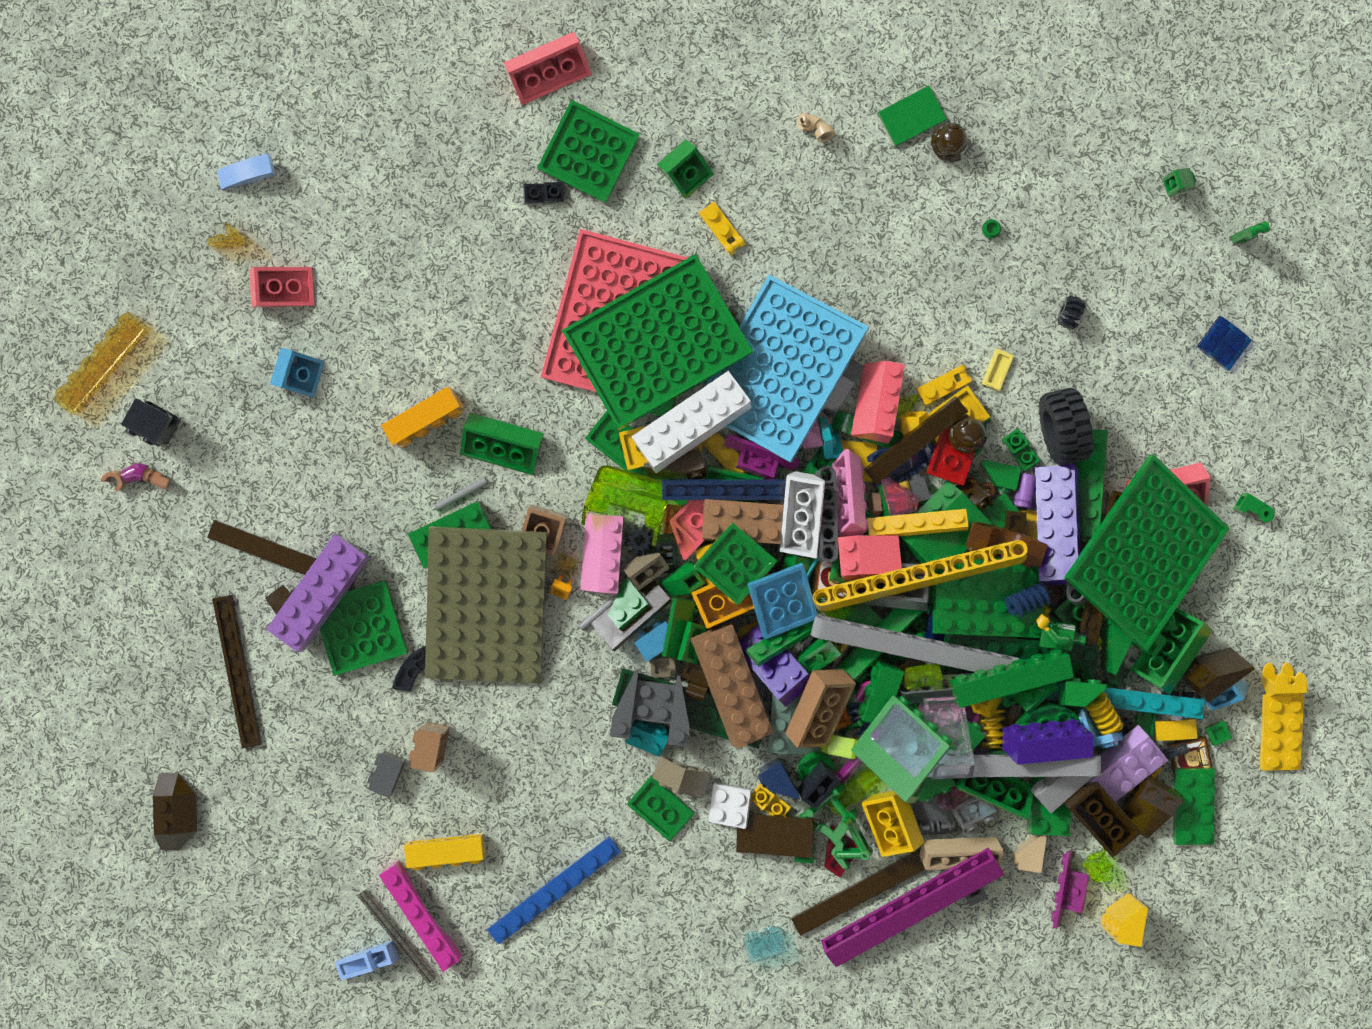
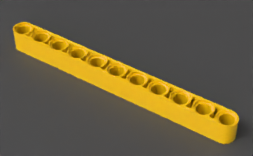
(927, 569)

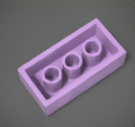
(1128, 763)

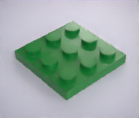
(734, 563)

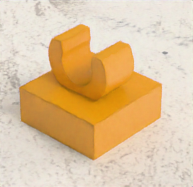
(561, 589)

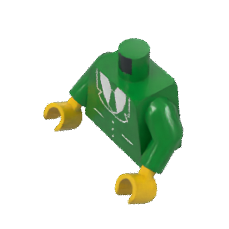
(1058, 634)

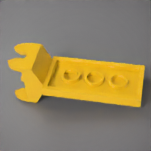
(1282, 718)

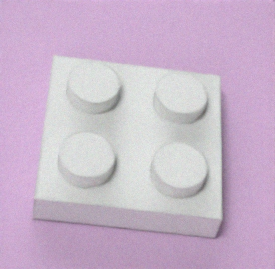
(730, 805)

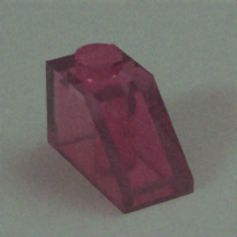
(898, 498)

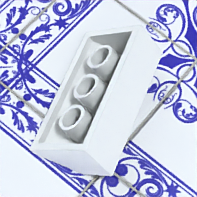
(802, 514)

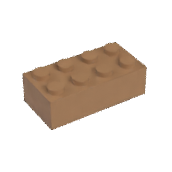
(757, 520)
(820, 708)

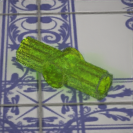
(856, 789)

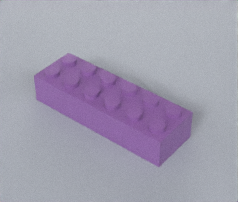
(318, 593)

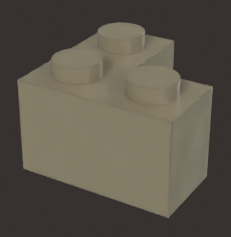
(681, 777)

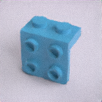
(1105, 741)

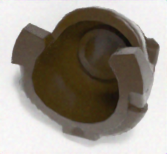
(949, 142)
(967, 435)

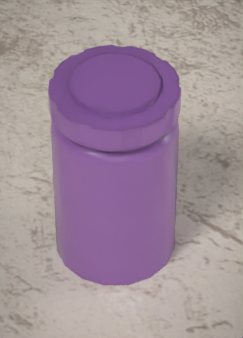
(1025, 491)

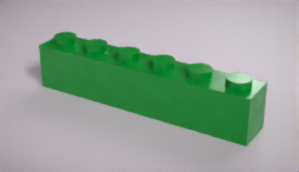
(1011, 678)

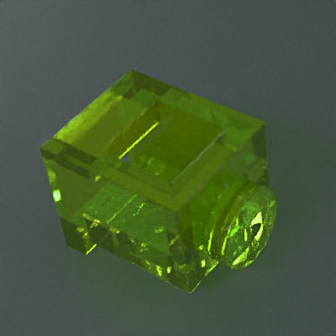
(1098, 866)

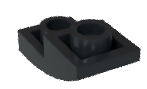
(543, 193)

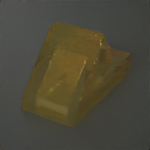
(232, 239)

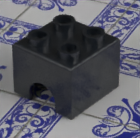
(150, 422)

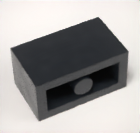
(818, 784)

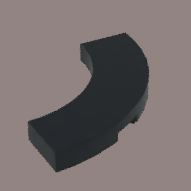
(410, 670)

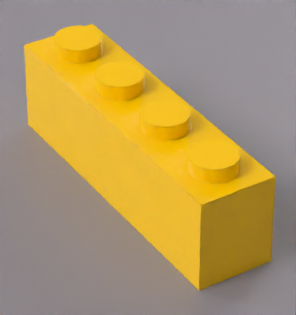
(444, 851)

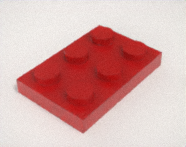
(948, 462)

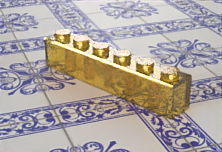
(101, 363)

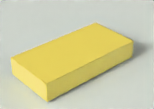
(997, 369)

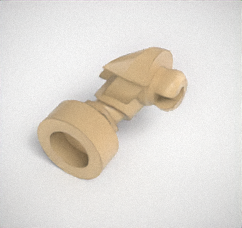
(810, 122)

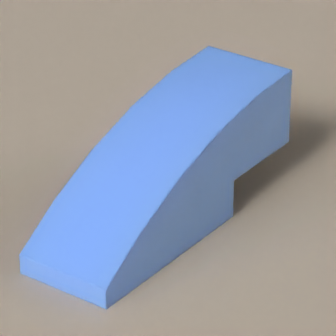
(246, 171)
(367, 960)

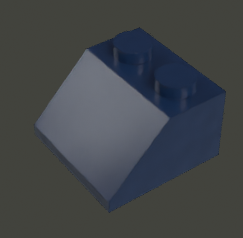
(777, 779)

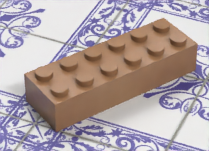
(732, 685)

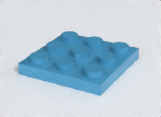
(782, 600)

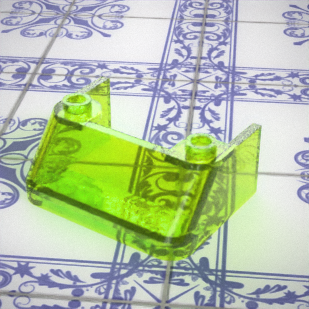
(628, 492)

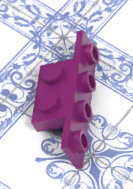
(757, 459)
(1072, 890)

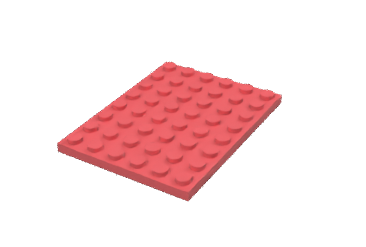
(598, 274)

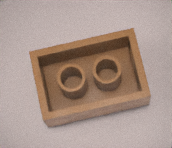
(429, 747)

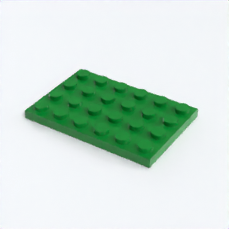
(978, 602)

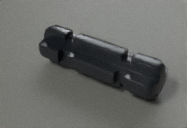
(1174, 751)

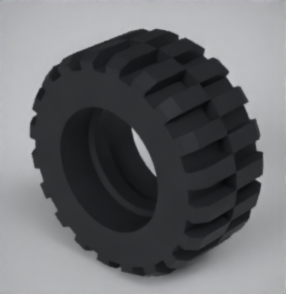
(1066, 426)

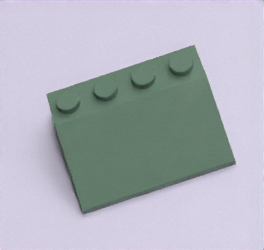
(779, 721)

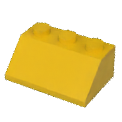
(1126, 920)

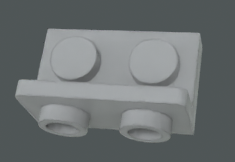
(974, 813)

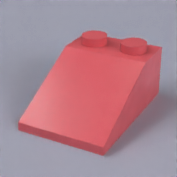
(281, 287)
(868, 555)

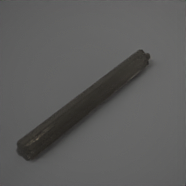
(397, 936)

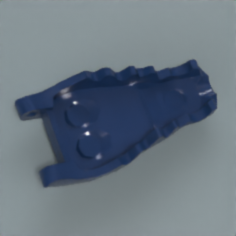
(910, 467)

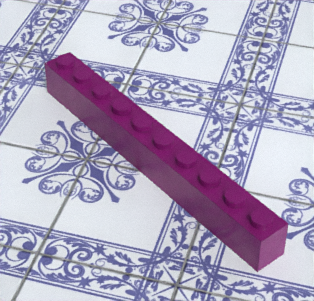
(912, 907)

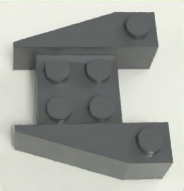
(652, 703)

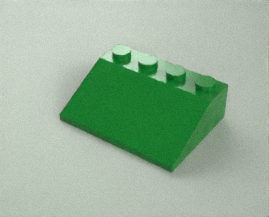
(925, 546)

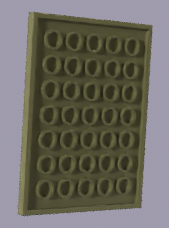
(485, 604)

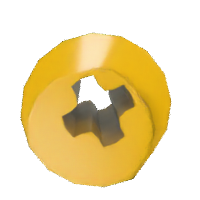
(1104, 715)
(993, 729)

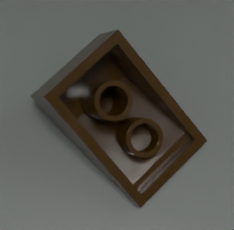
(1216, 672)
(1151, 805)

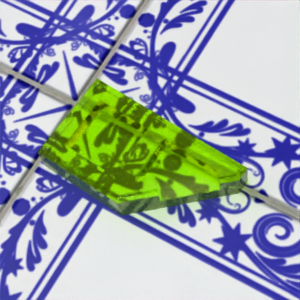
(906, 404)

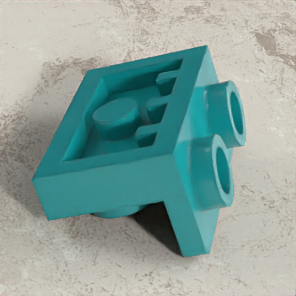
(831, 440)

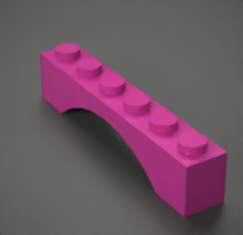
(406, 896)

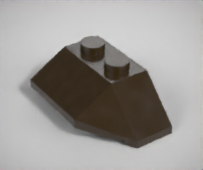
(173, 811)

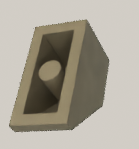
(645, 569)

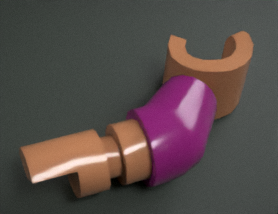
(134, 473)

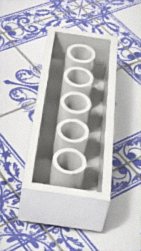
(692, 422)

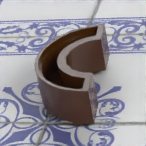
(987, 535)

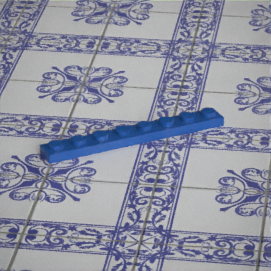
(553, 890)

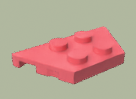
(688, 527)

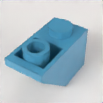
(652, 643)

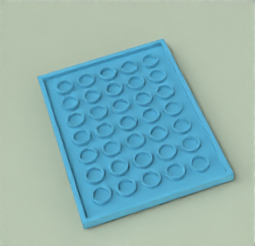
(794, 365)

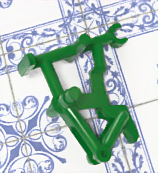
(848, 823)

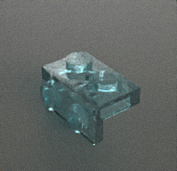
(764, 944)

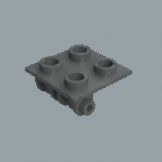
(932, 818)

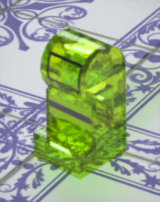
(923, 676)

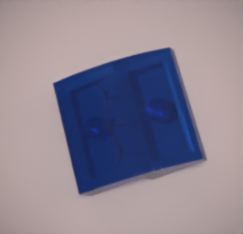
(1224, 343)

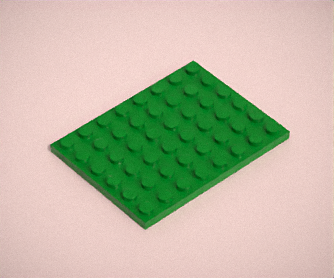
(657, 341)
(1147, 552)

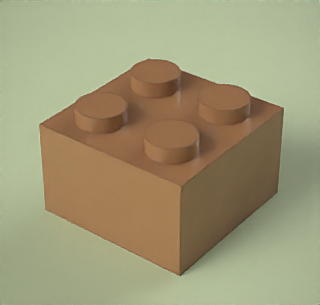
(548, 521)

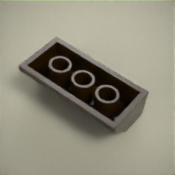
(1102, 817)

